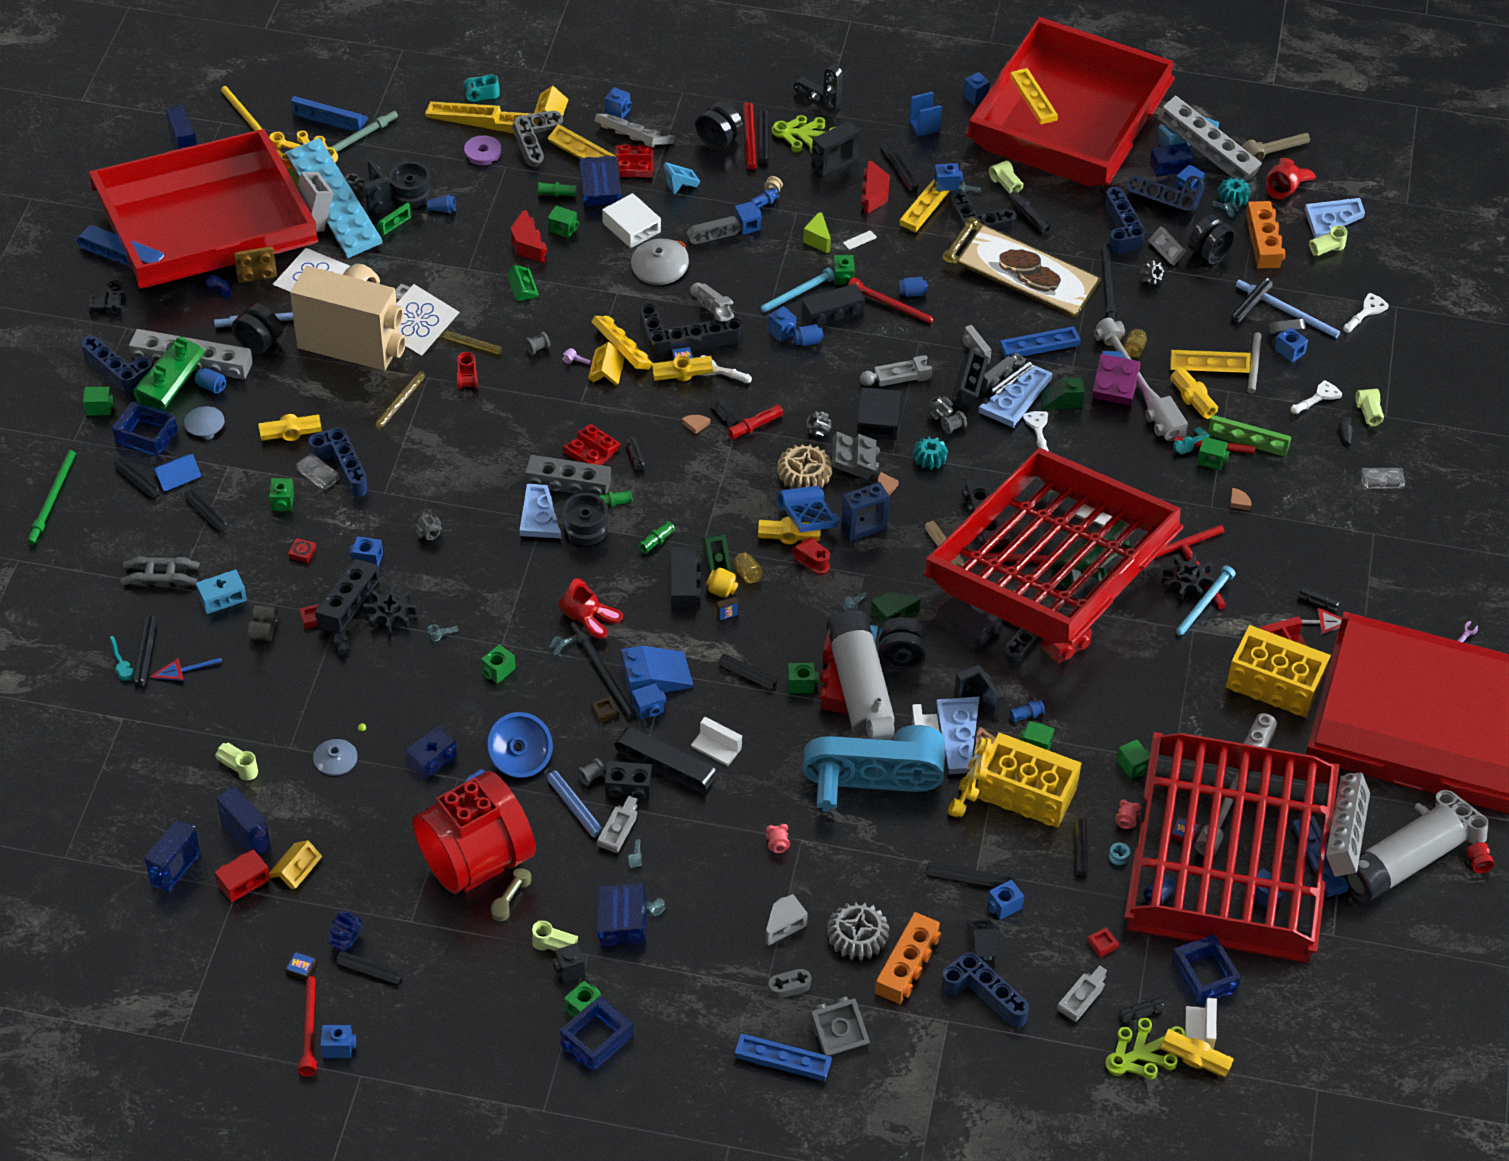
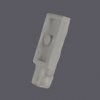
(618, 826)
(1082, 994)

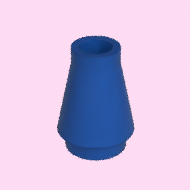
(442, 204)

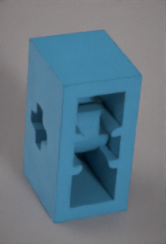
(221, 591)

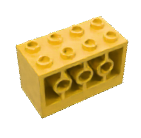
(1277, 671)
(1029, 780)

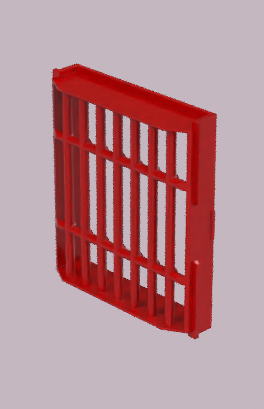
(1087, 488)
(1234, 933)

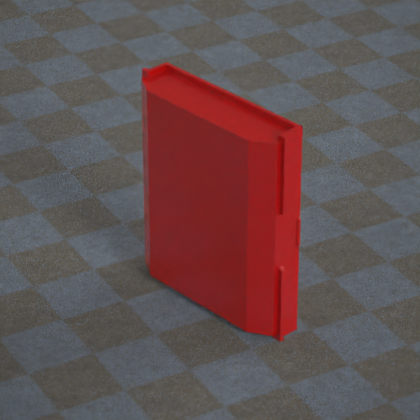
(1095, 88)
(204, 206)
(1416, 711)

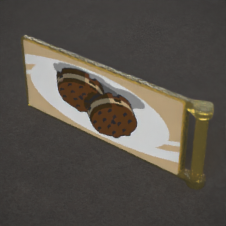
(1023, 268)

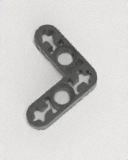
(529, 132)

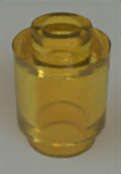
(1135, 343)
(748, 568)

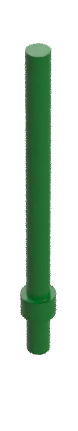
(38, 525)

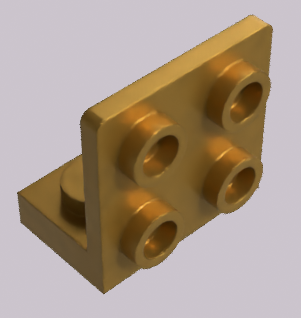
(255, 264)

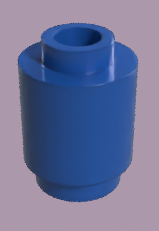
(912, 287)
(808, 335)
(210, 380)
(1167, 890)

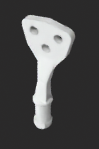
(1367, 310)
(746, 378)
(1324, 391)
(1037, 421)

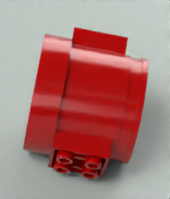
(473, 833)

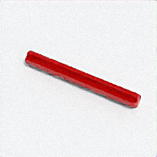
(749, 135)

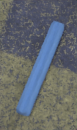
(574, 804)

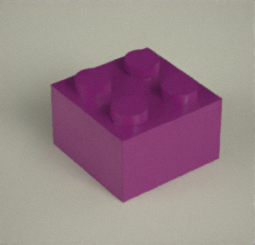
(1116, 379)

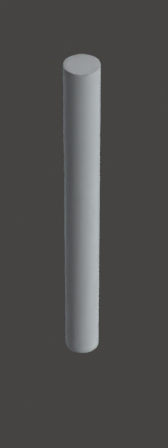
(1254, 363)

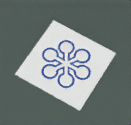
(312, 259)
(423, 318)

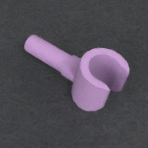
(570, 355)
(1466, 633)

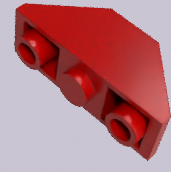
(875, 187)
(527, 239)

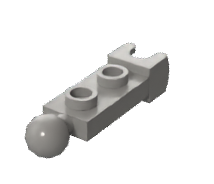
(713, 301)
(898, 372)

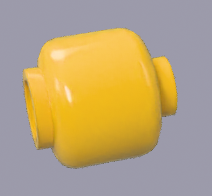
(721, 582)

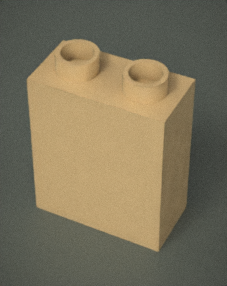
(347, 318)

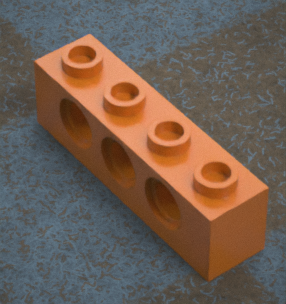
(1264, 234)
(918, 929)

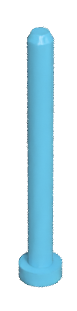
(827, 275)
(1226, 573)

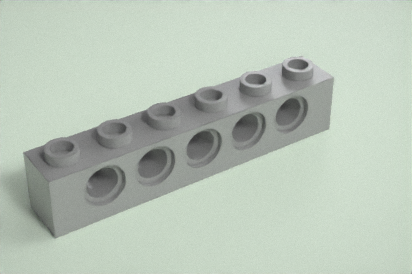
(1209, 140)
(221, 358)
(1348, 824)

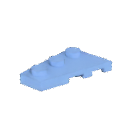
(1333, 213)
(538, 513)

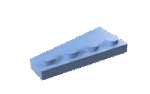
(1017, 398)
(958, 727)

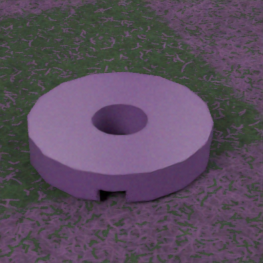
(475, 144)

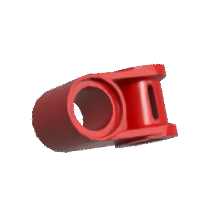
(467, 370)
(812, 556)

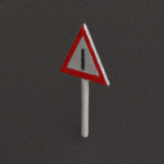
(1327, 621)

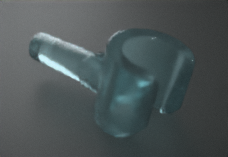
(962, 187)
(1229, 207)
(851, 602)
(436, 633)
(559, 643)
(635, 858)
(656, 907)

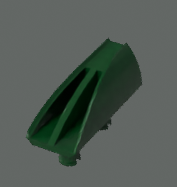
(1089, 558)

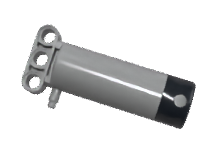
(861, 675)
(1416, 845)

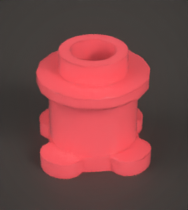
(1127, 814)
(777, 838)

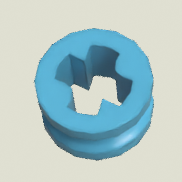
(1123, 849)

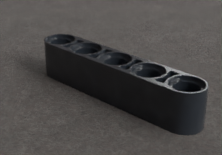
(666, 759)

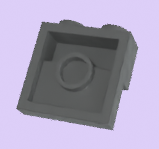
(855, 455)
(838, 1026)

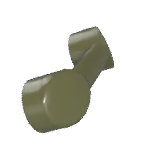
(500, 907)

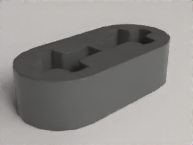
(1277, 327)
(789, 983)

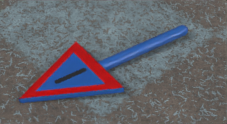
(174, 671)

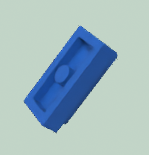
(176, 472)

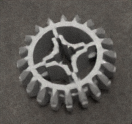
(845, 925)

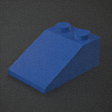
(654, 665)

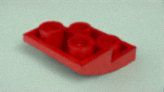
(635, 160)
(591, 446)

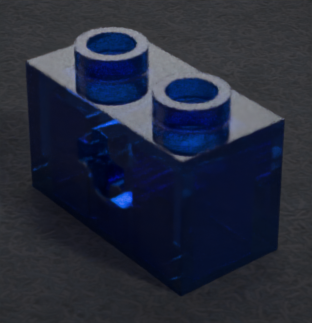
(1171, 159)
(431, 752)

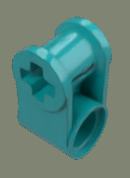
(483, 87)

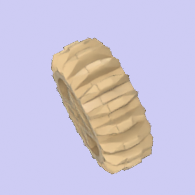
(804, 467)

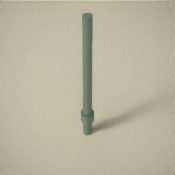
(380, 122)

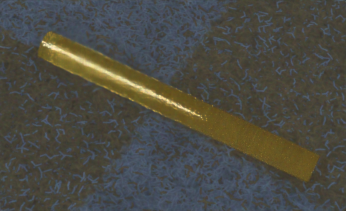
(471, 341)
(400, 400)

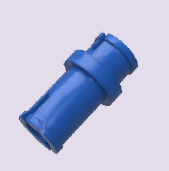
(766, 197)
(1030, 710)

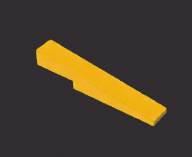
(475, 115)

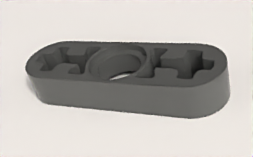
(730, 224)

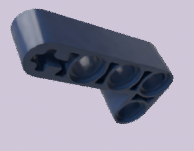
(1163, 190)
(1129, 230)
(112, 366)
(337, 445)
(1011, 1008)

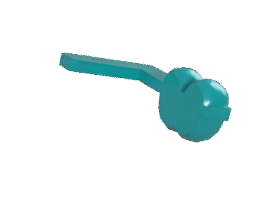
(1188, 442)
(124, 668)

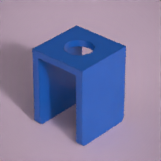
(923, 115)

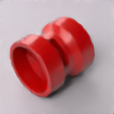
(1480, 857)

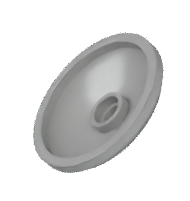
(659, 261)

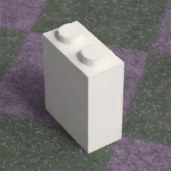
(631, 220)

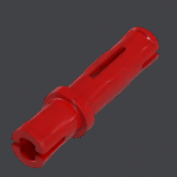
(747, 425)

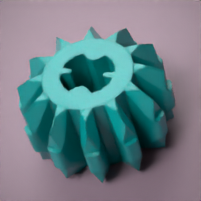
(1235, 191)
(930, 453)

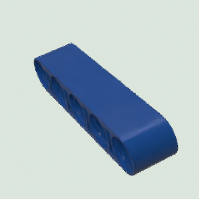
(108, 244)

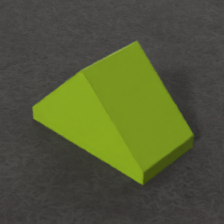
(817, 234)

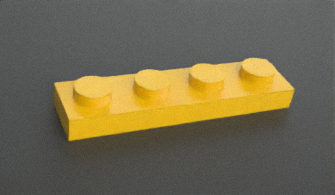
(1033, 96)
(575, 144)
(922, 207)
(622, 342)
(1210, 361)

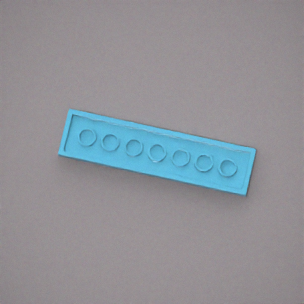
(346, 215)

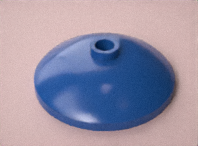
(532, 738)

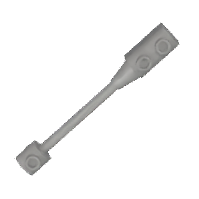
(1160, 410)
(1259, 735)

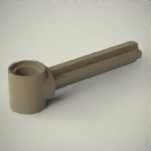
(1259, 150)

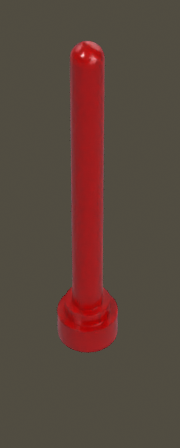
(891, 302)
(307, 1064)

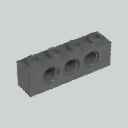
(568, 475)

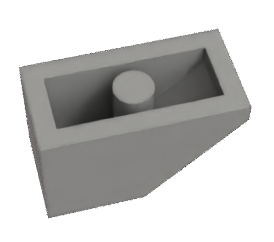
(785, 918)

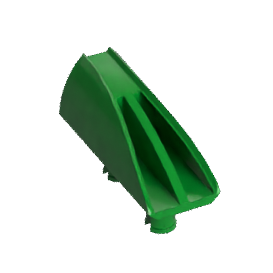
(168, 374)

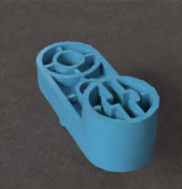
(907, 763)

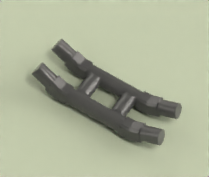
(170, 576)

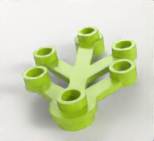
(805, 132)
(1140, 1052)

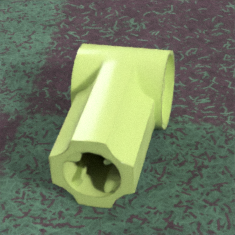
(1005, 175)
(1333, 240)
(1369, 402)
(240, 761)
(554, 938)

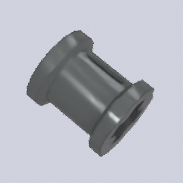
(537, 343)
(953, 422)
(591, 771)

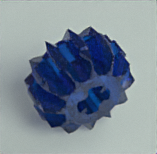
(344, 930)

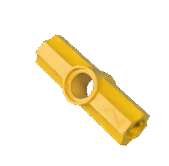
(682, 368)
(1194, 393)
(290, 427)
(785, 531)
(1196, 1053)

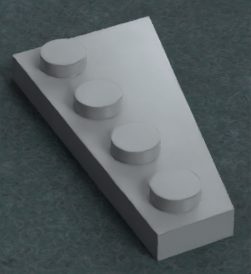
(635, 131)

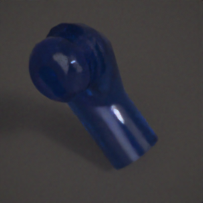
(220, 283)

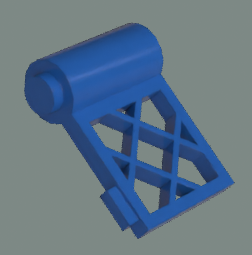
(804, 500)

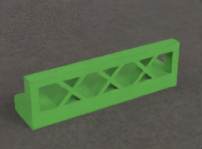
(1249, 435)

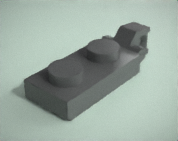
(1001, 371)

